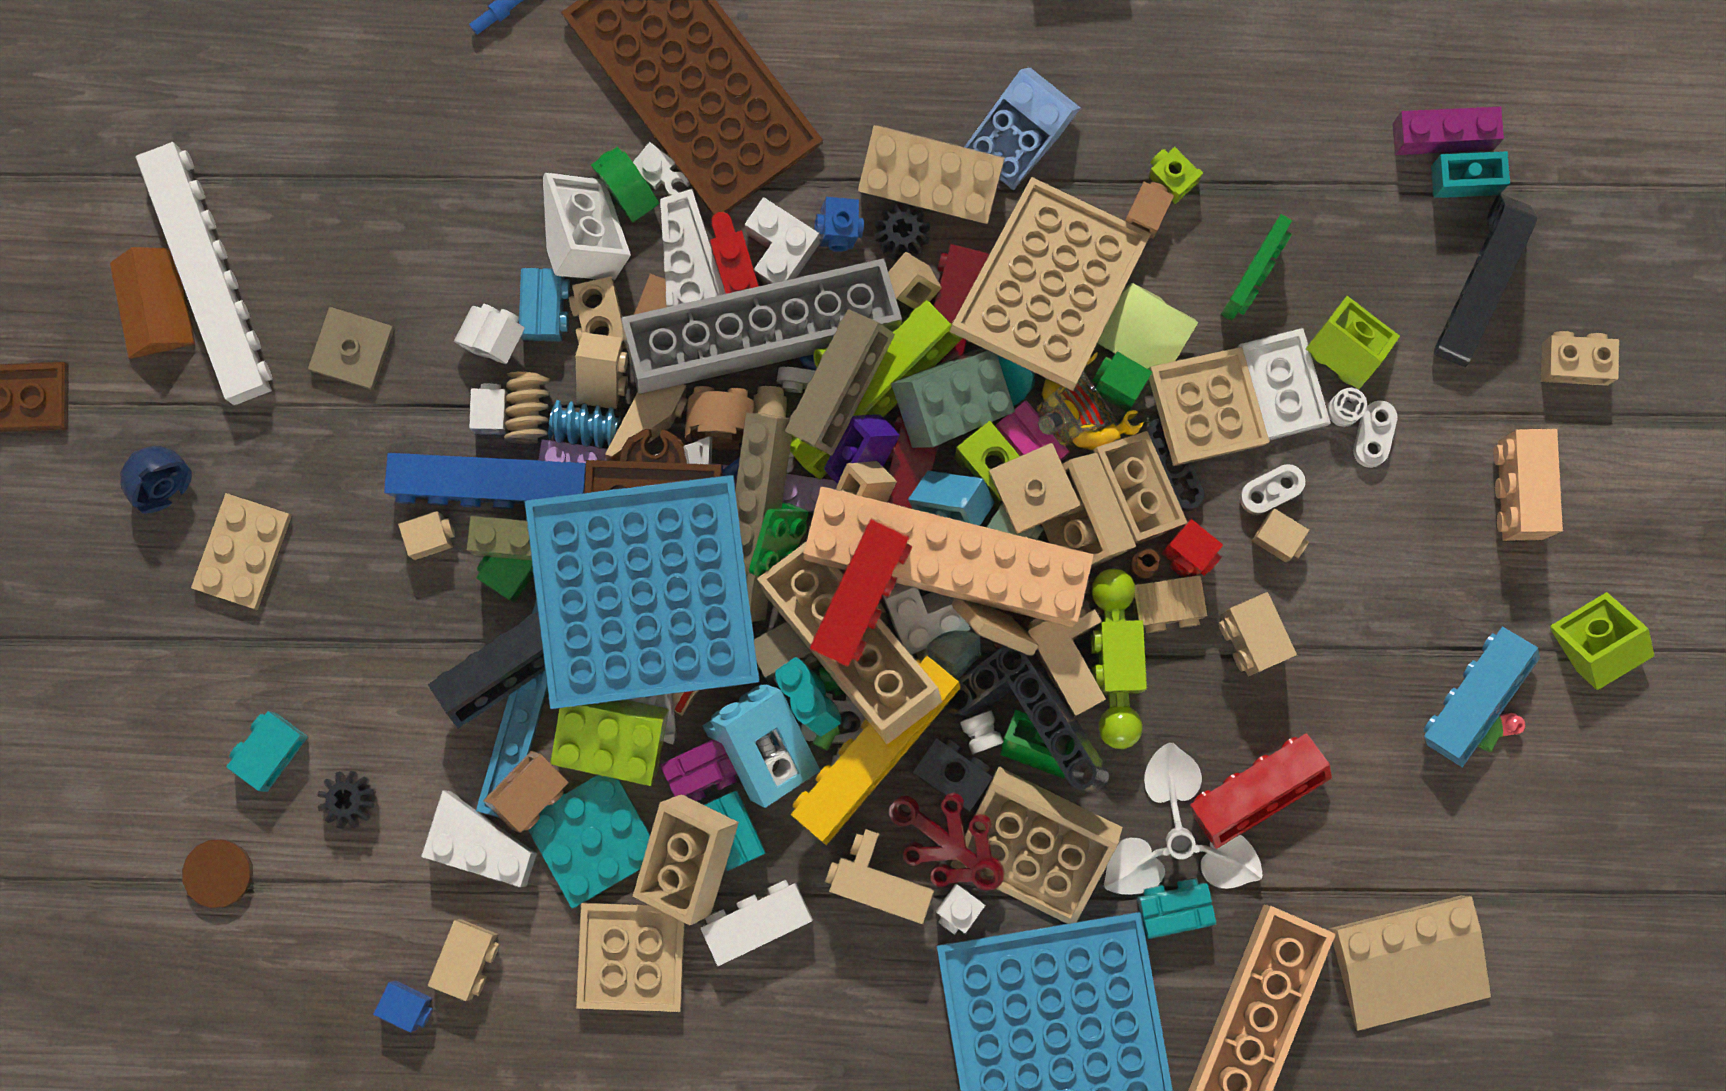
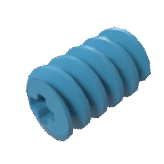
(583, 425)

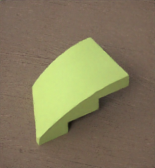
(1146, 328)

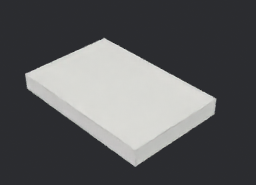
(1286, 384)

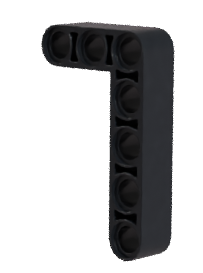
(1510, 229)
(1037, 709)

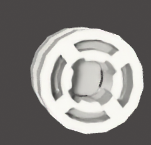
(1342, 412)
(981, 732)

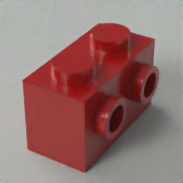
(1193, 551)

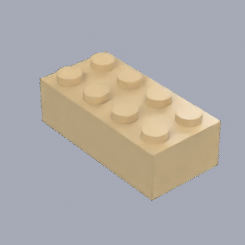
(931, 174)

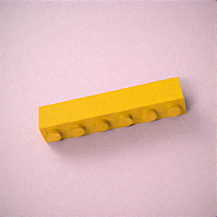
(863, 766)

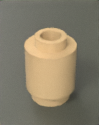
(770, 401)

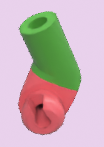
(1505, 725)

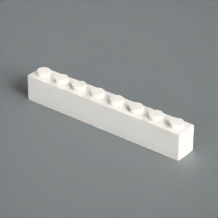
(204, 273)

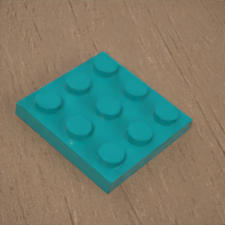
(591, 838)

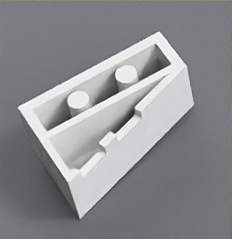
(476, 844)

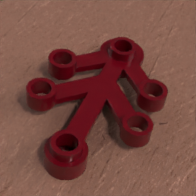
(951, 845)

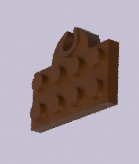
(641, 468)

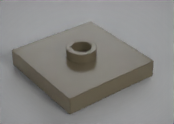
(351, 348)

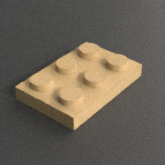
(241, 551)

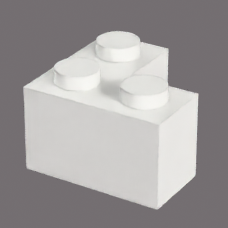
(787, 239)
(921, 618)

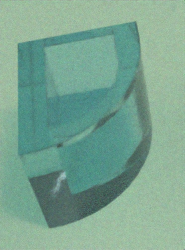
(955, 651)

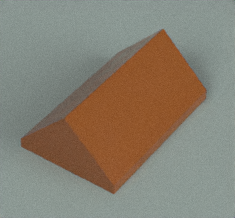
(151, 301)

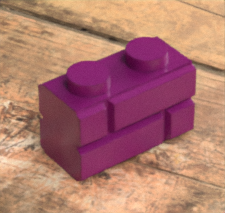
(700, 770)

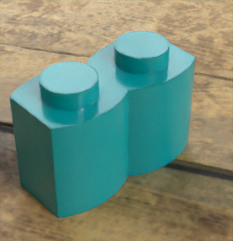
(808, 697)

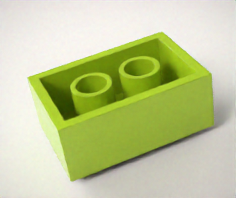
(611, 739)

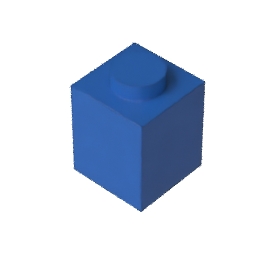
(404, 1007)

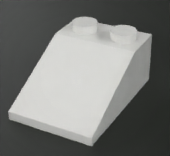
(582, 228)

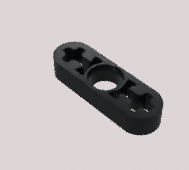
(1191, 484)

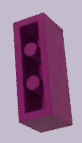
(1448, 130)

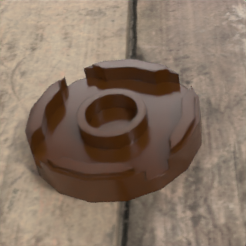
(217, 873)

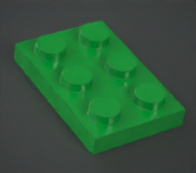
(1258, 268)

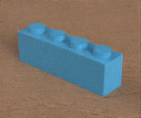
(1481, 696)

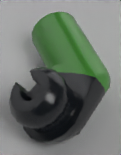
(849, 723)

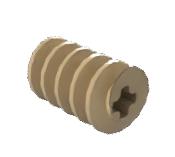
(525, 408)

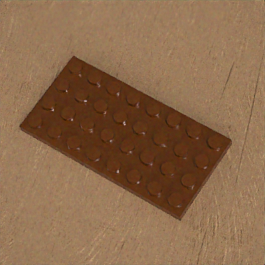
(698, 92)

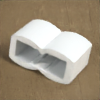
(490, 333)

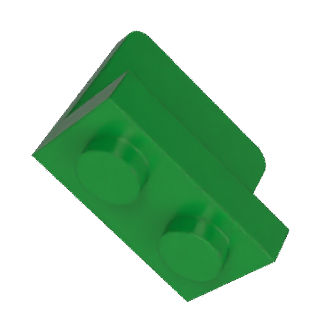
(778, 537)

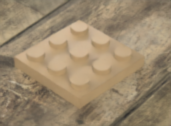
(1207, 406)
(629, 958)

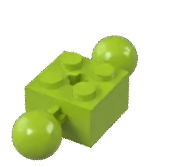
(1119, 658)

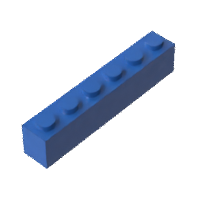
(479, 480)

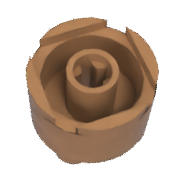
(718, 416)

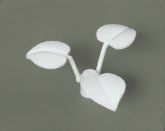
(1134, 866)

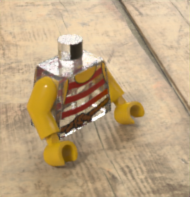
(1080, 415)

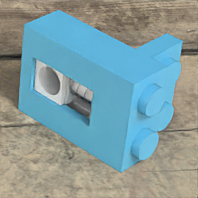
(750, 720)

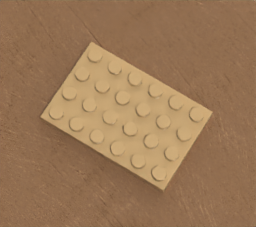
(1050, 283)

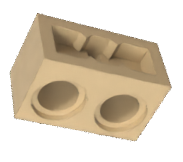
(606, 314)

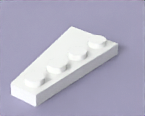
(688, 257)

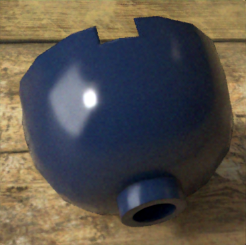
(153, 477)

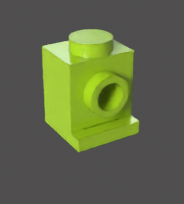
(1179, 183)

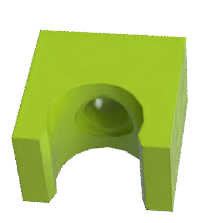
(977, 448)

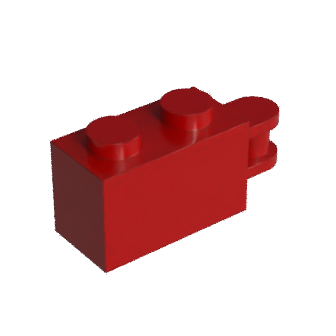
(731, 255)

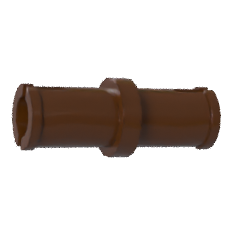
(1150, 558)

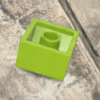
(1352, 343)
(1603, 640)

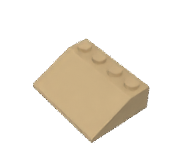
(1046, 845)
(1412, 961)

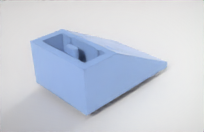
(1023, 124)

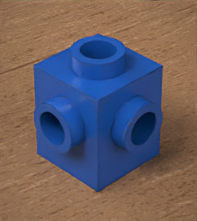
(839, 223)

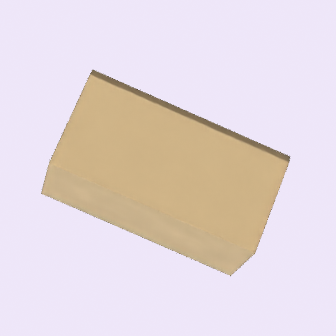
(1141, 487)

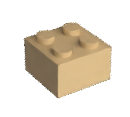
(1256, 634)

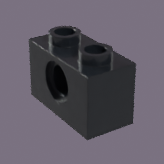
(932, 771)

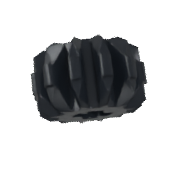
(912, 225)
(335, 800)

